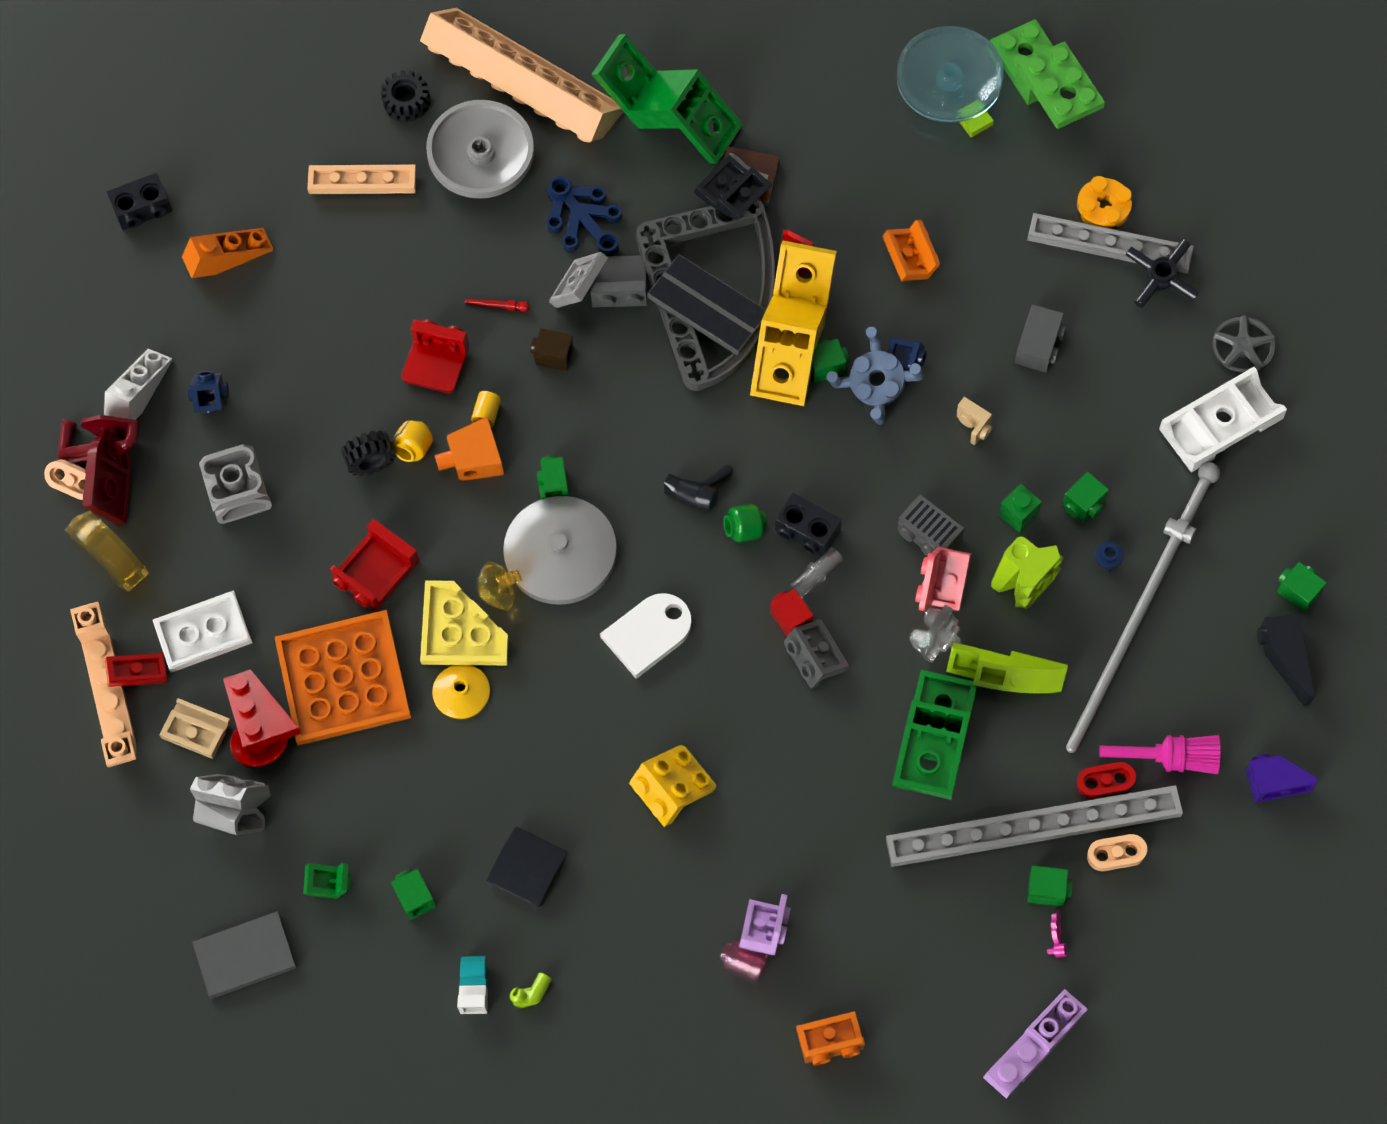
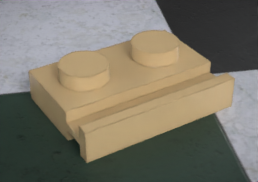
(195, 728)

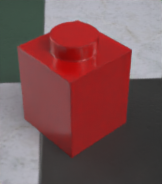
(790, 611)

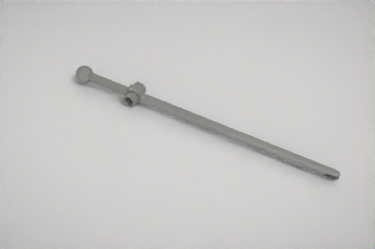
(1180, 532)

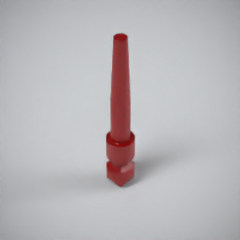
(510, 305)

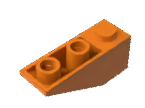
(222, 251)

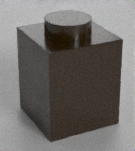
(552, 349)

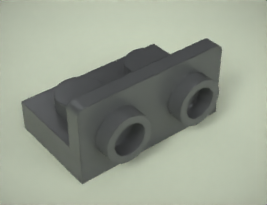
(815, 652)

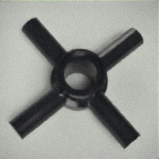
(1161, 283)

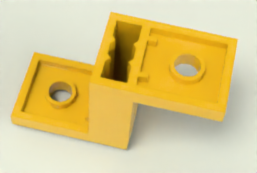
(793, 323)

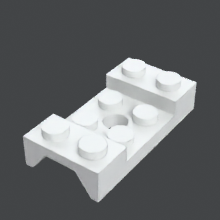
(1199, 434)

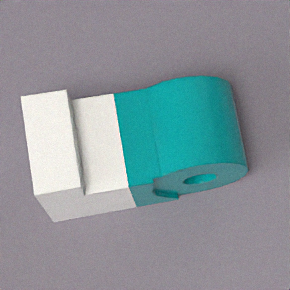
(473, 985)

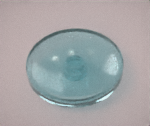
(949, 74)

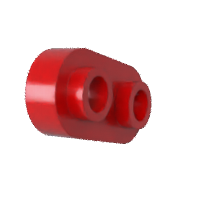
(1105, 781)

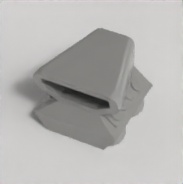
(234, 483)
(229, 803)

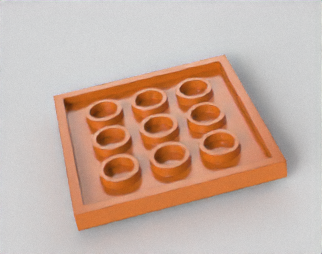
(342, 677)

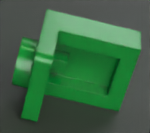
(326, 880)

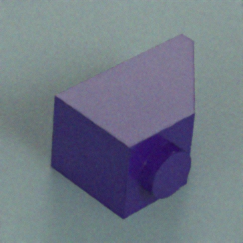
(1277, 778)

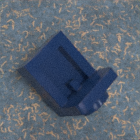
(907, 352)

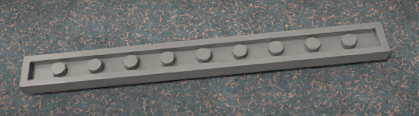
(1033, 826)

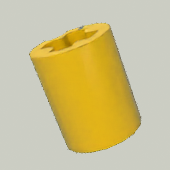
(486, 406)

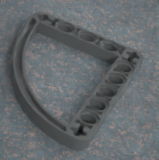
(661, 238)

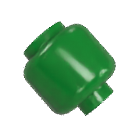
(744, 523)

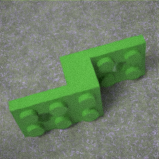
(1047, 74)

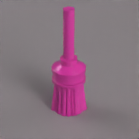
(1175, 753)

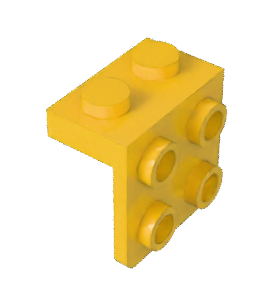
(671, 782)

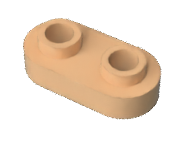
(71, 483)
(1115, 851)

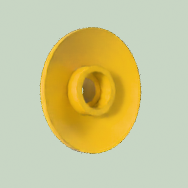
(464, 703)

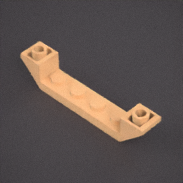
(111, 703)

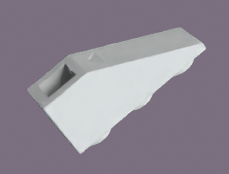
(135, 387)

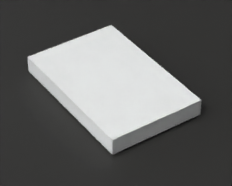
(202, 631)

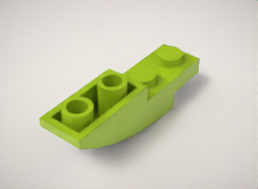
(1007, 673)

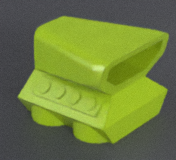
(1027, 570)

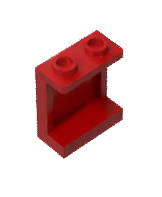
(375, 566)

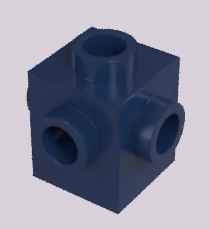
(202, 397)

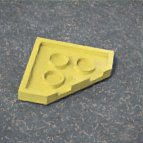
(458, 629)

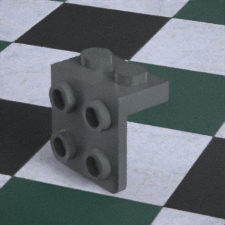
(620, 283)

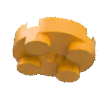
(1104, 189)

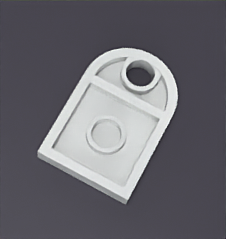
(647, 634)

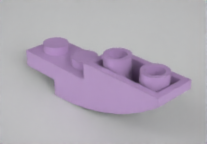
(1035, 1043)

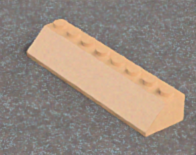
(521, 74)

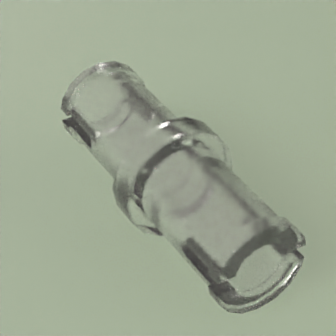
(816, 572)

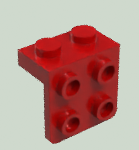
(435, 356)

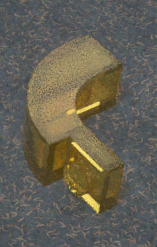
(107, 549)

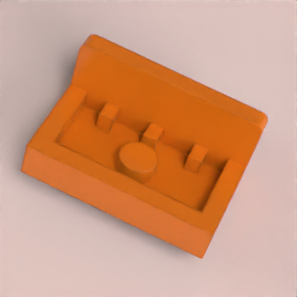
(912, 252)
(830, 1038)

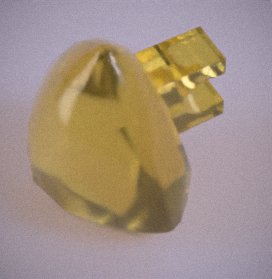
(495, 585)

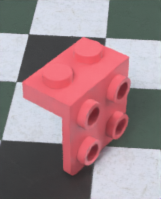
(944, 579)

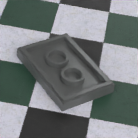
(244, 955)

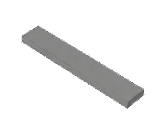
(1101, 240)

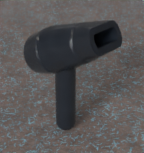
(697, 493)

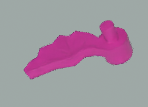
(1059, 949)

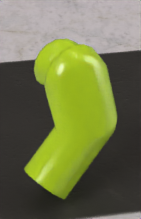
(532, 995)

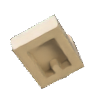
(974, 416)

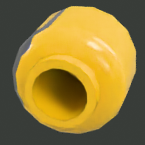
(412, 441)

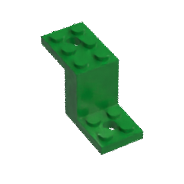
(667, 99)
(935, 734)

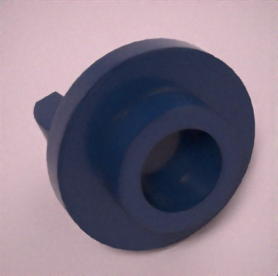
(1109, 555)

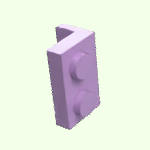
(764, 926)

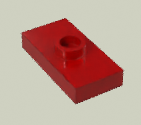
(135, 669)

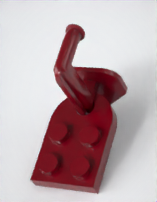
(107, 462)

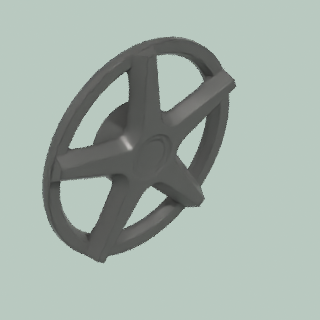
(1243, 344)

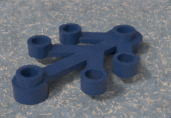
(581, 213)

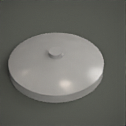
(480, 149)
(560, 549)

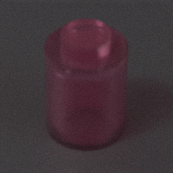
(743, 960)

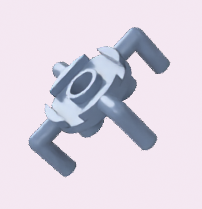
(872, 363)

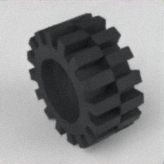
(408, 108)
(368, 453)

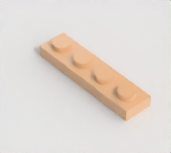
(361, 179)

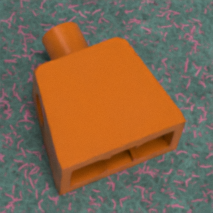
(472, 452)

